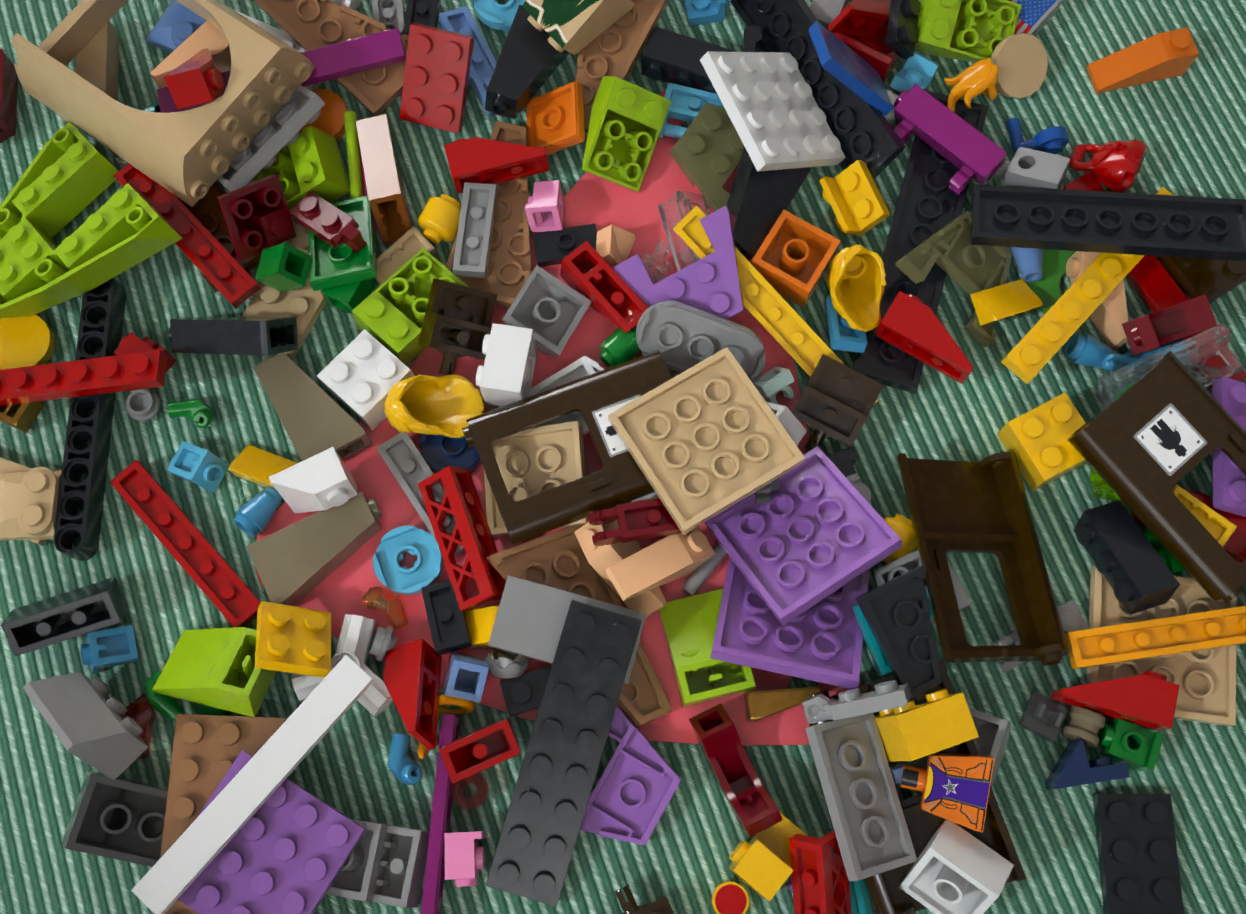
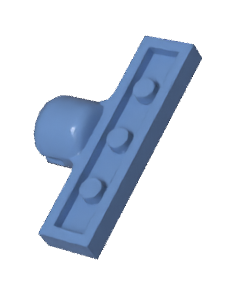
(482, 59)

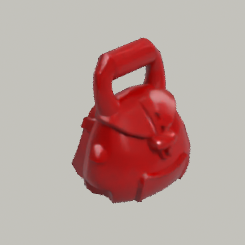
(1111, 163)

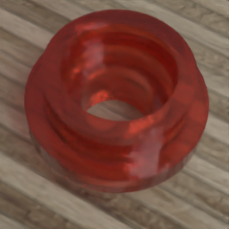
(480, 797)

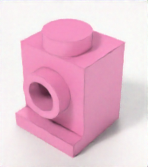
(546, 207)
(464, 857)

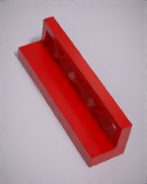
(474, 534)
(817, 876)

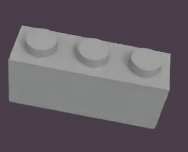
(88, 721)

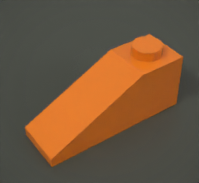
(1147, 61)

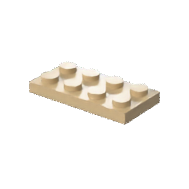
(297, 303)

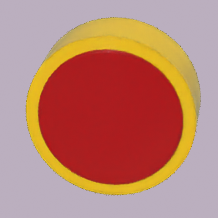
(730, 898)

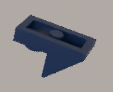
(1074, 768)

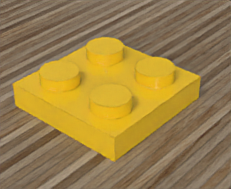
(293, 639)

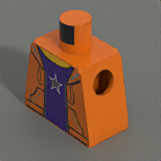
(953, 786)

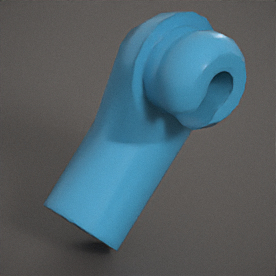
(401, 763)

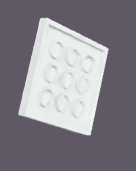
(772, 110)

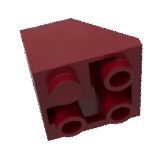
(257, 217)

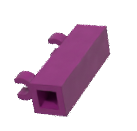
(949, 136)

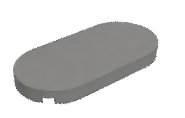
(692, 335)

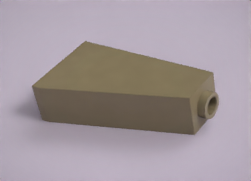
(308, 411)
(312, 548)

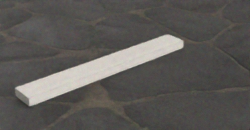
(252, 786)

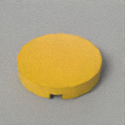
(25, 342)

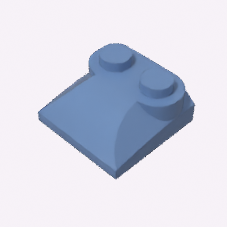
(174, 27)

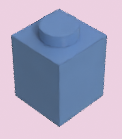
(465, 677)

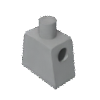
(1034, 170)

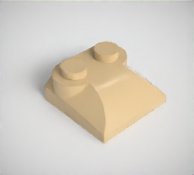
(29, 504)

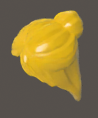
(857, 286)
(433, 405)

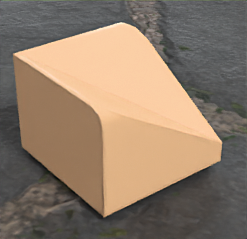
(614, 244)

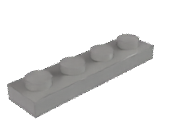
(409, 470)

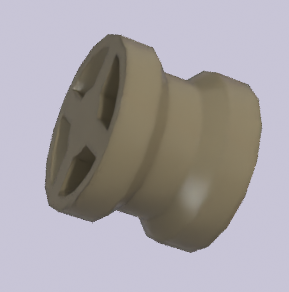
(1084, 725)

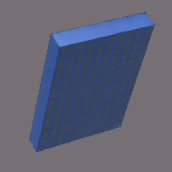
(850, 68)

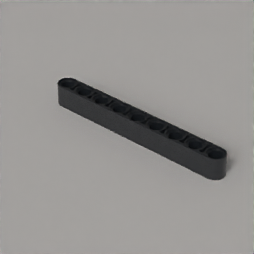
(83, 428)

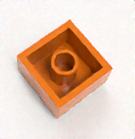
(795, 257)

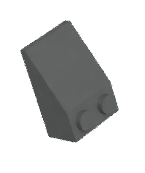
(118, 819)

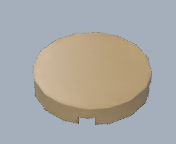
(1021, 65)

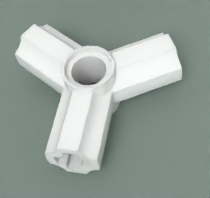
(354, 642)

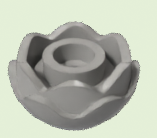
(506, 664)

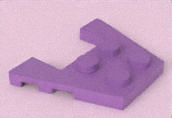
(706, 284)
(632, 787)

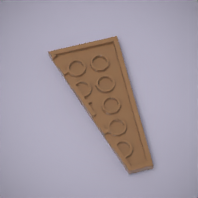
(325, 23)
(616, 49)
(511, 240)
(561, 564)
(200, 759)

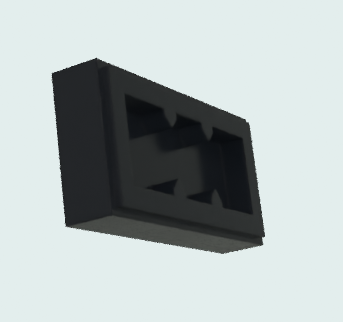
(556, 245)

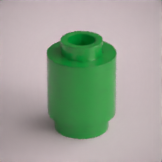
(619, 348)

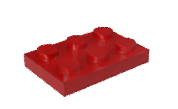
(436, 77)

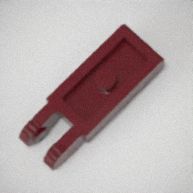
(635, 522)

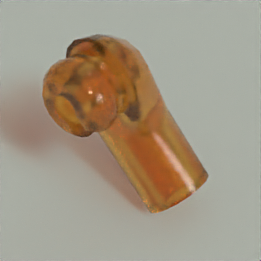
(388, 601)

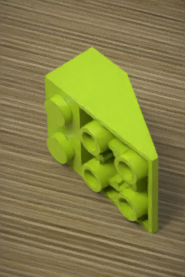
(964, 27)
(623, 131)
(308, 166)
(398, 305)
(690, 635)
(216, 670)

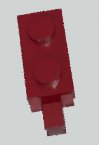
(327, 222)

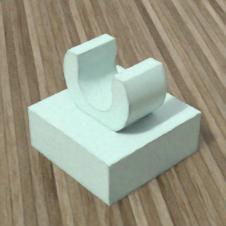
(773, 382)

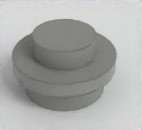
(143, 405)
(382, 642)

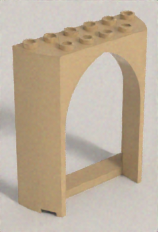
(174, 149)

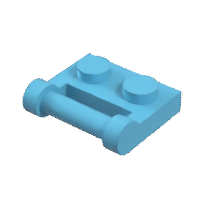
(685, 106)

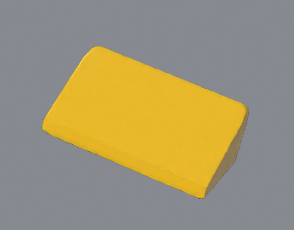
(1004, 301)
(258, 465)

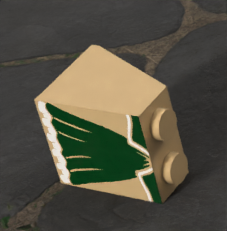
(575, 22)

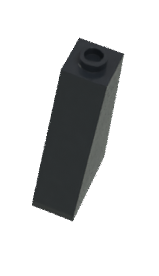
(521, 68)
(759, 201)
(233, 335)

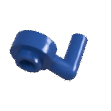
(1048, 140)

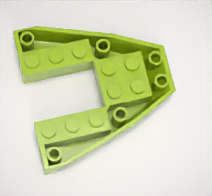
(45, 199)

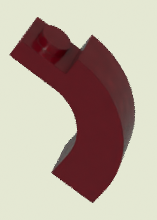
(1169, 324)
(734, 770)

